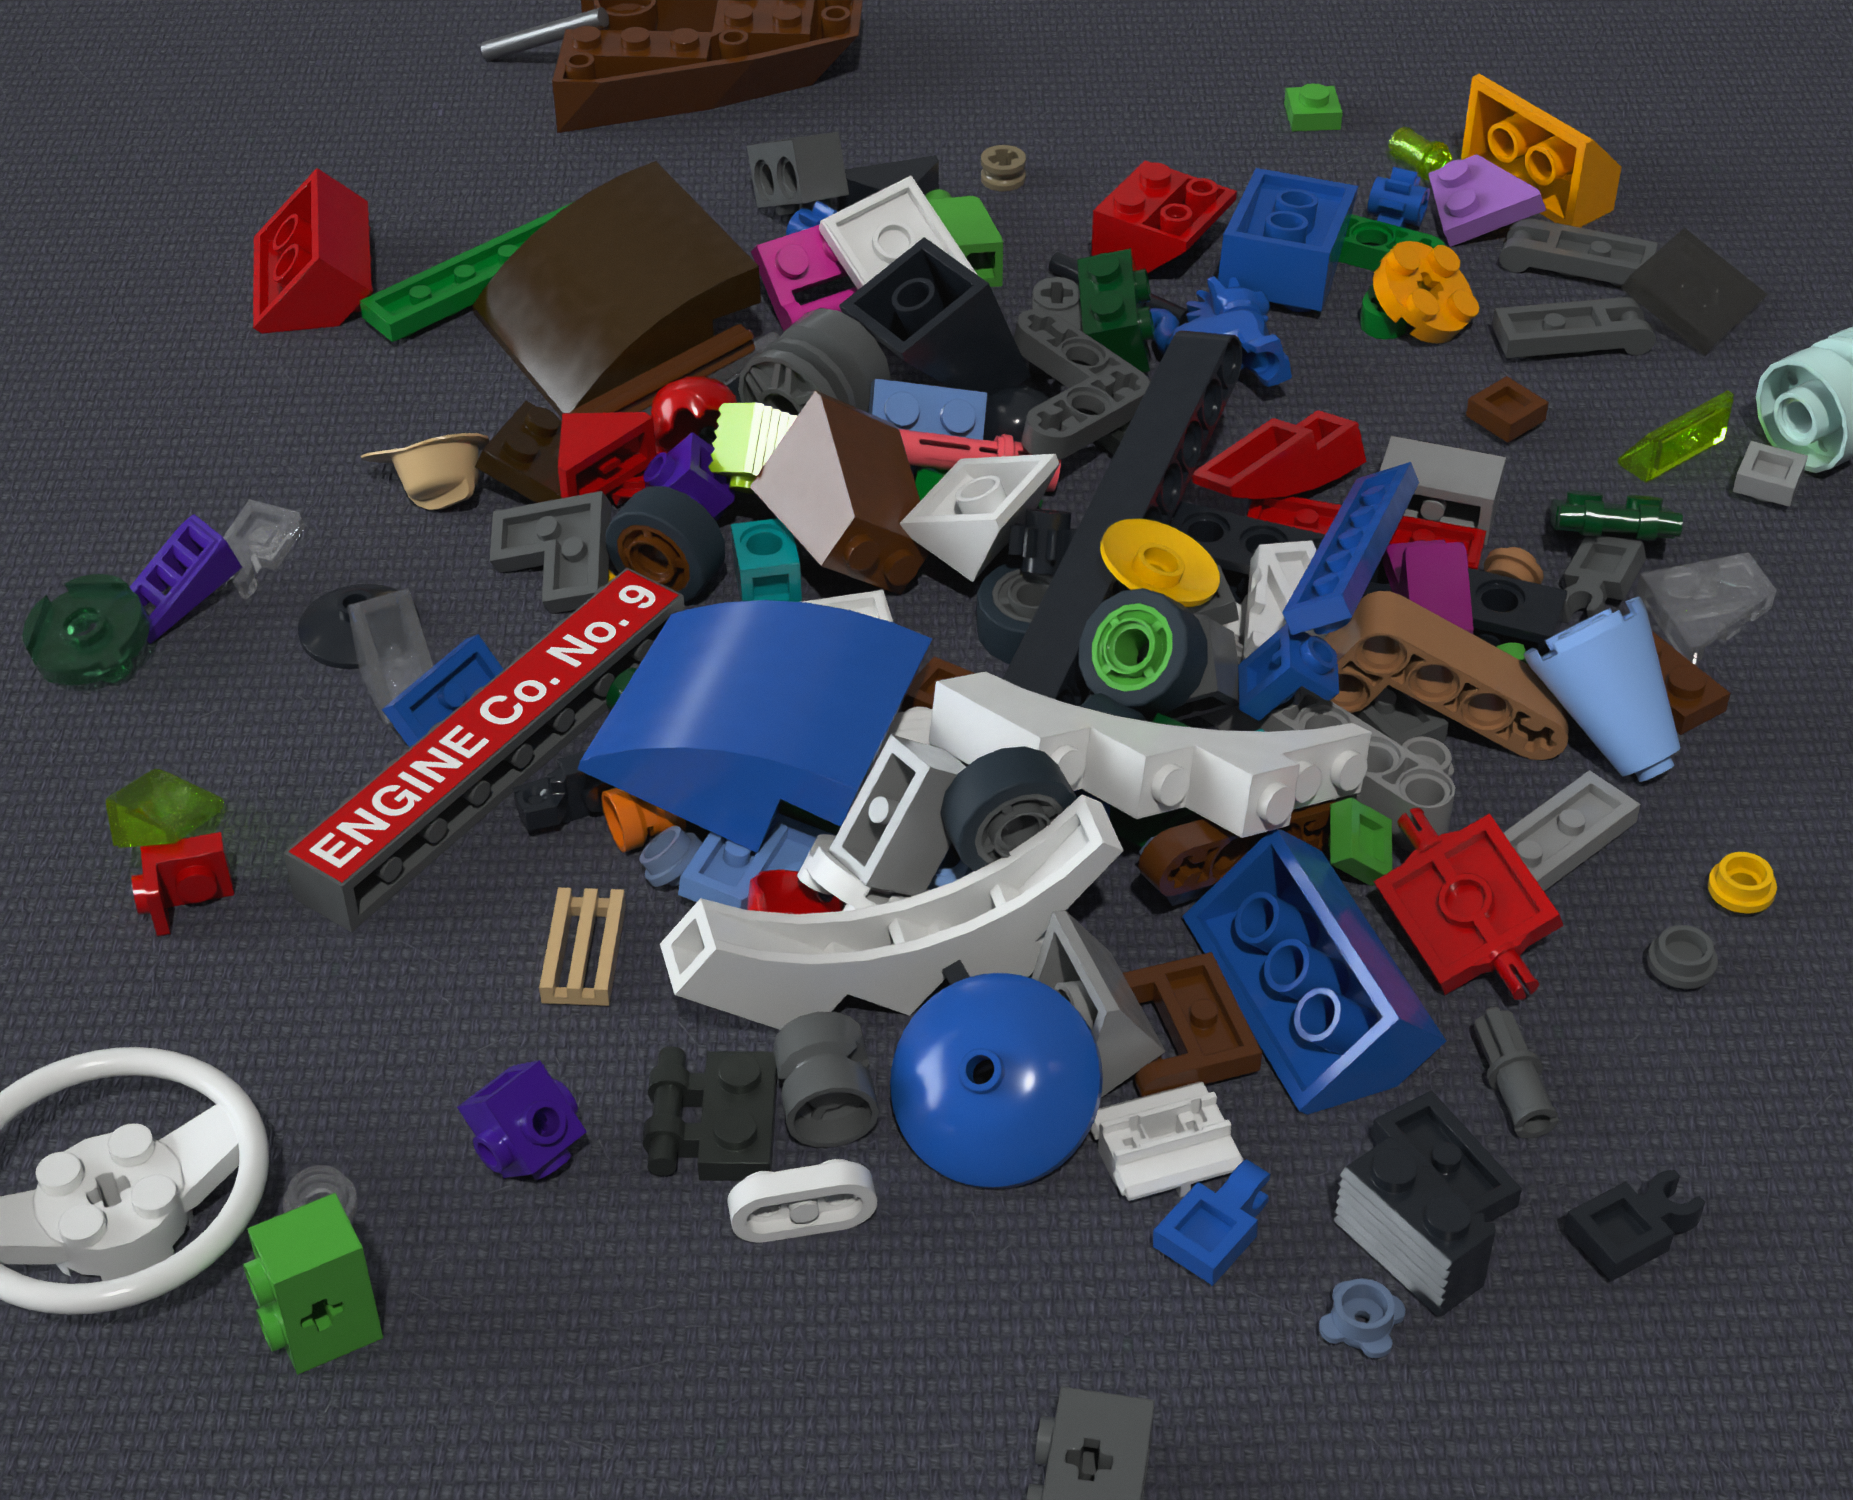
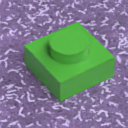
(1313, 108)
(1360, 840)

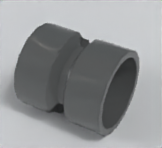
(825, 1079)

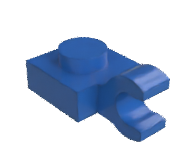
(1213, 1228)

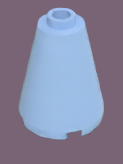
(1613, 688)

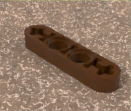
(1203, 852)

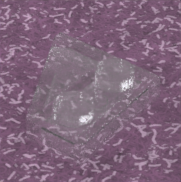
(1706, 600)

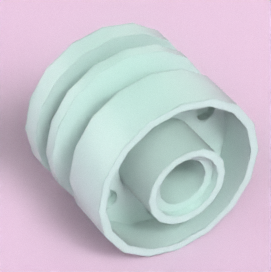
(1809, 402)

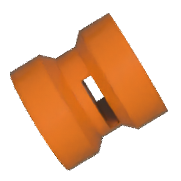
(633, 819)

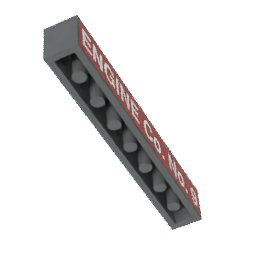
(476, 754)

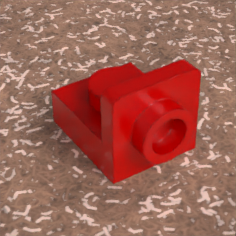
(180, 875)

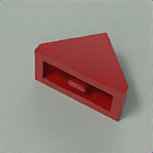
(603, 450)

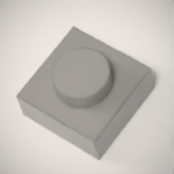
(1770, 473)

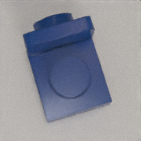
(1281, 667)

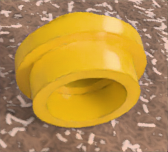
(1743, 883)

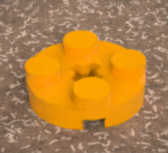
(1440, 304)

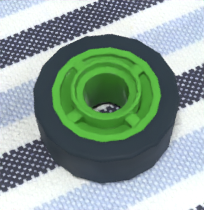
(1174, 657)

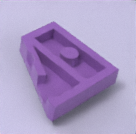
(1480, 197)

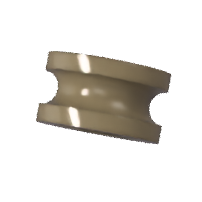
(1003, 168)

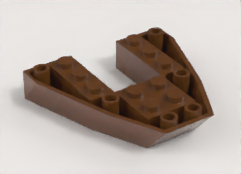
(697, 58)

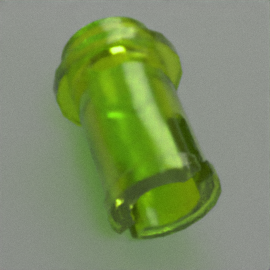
(1418, 151)

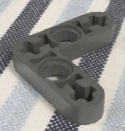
(1052, 347)

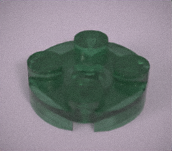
(98, 655)

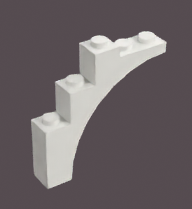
(1150, 768)
(891, 952)

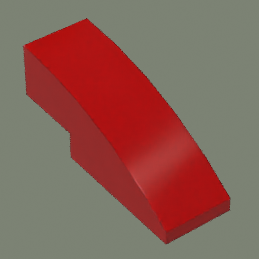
(1285, 458)

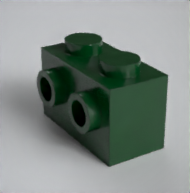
(1114, 305)

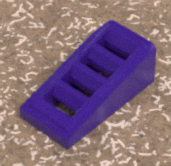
(192, 565)

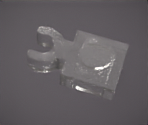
(260, 539)

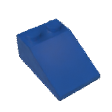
(1287, 237)

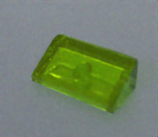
(1679, 439)
(158, 810)

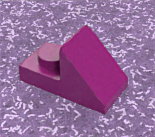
(1432, 577)

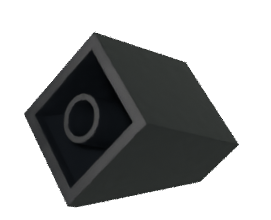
(940, 320)

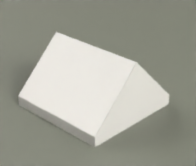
(974, 504)

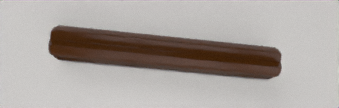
(699, 360)

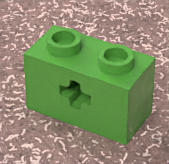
(314, 1284)

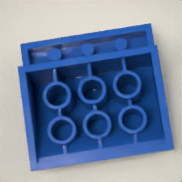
(757, 712)

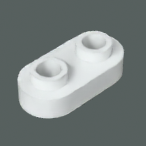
(802, 1201)

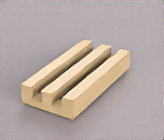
(587, 909)

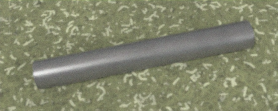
(542, 34)

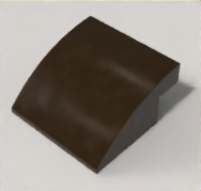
(615, 287)

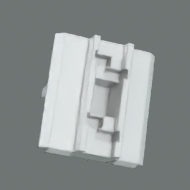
(1165, 1141)

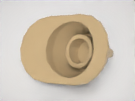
(437, 469)

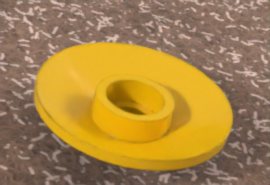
(1160, 560)

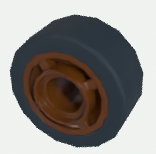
(666, 540)

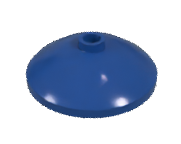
(1029, 1110)

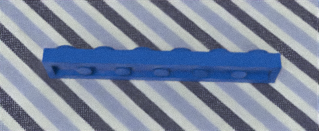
(1350, 551)

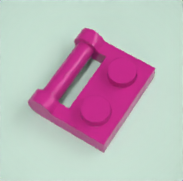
(796, 265)

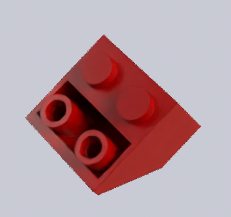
(1157, 214)

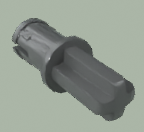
(1515, 1073)

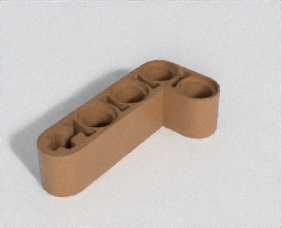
(1447, 670)

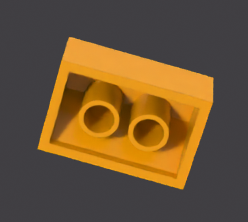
(1566, 166)

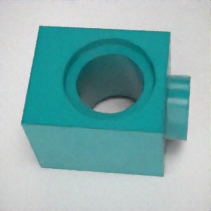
(766, 561)

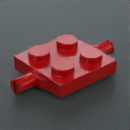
(1468, 903)

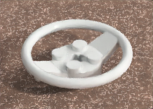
(125, 1197)

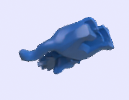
(1235, 313)

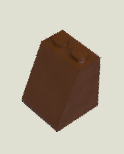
(844, 490)

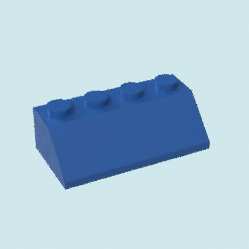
(1312, 976)

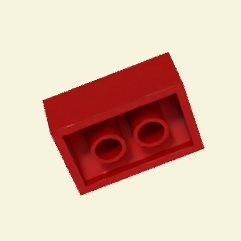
(312, 259)

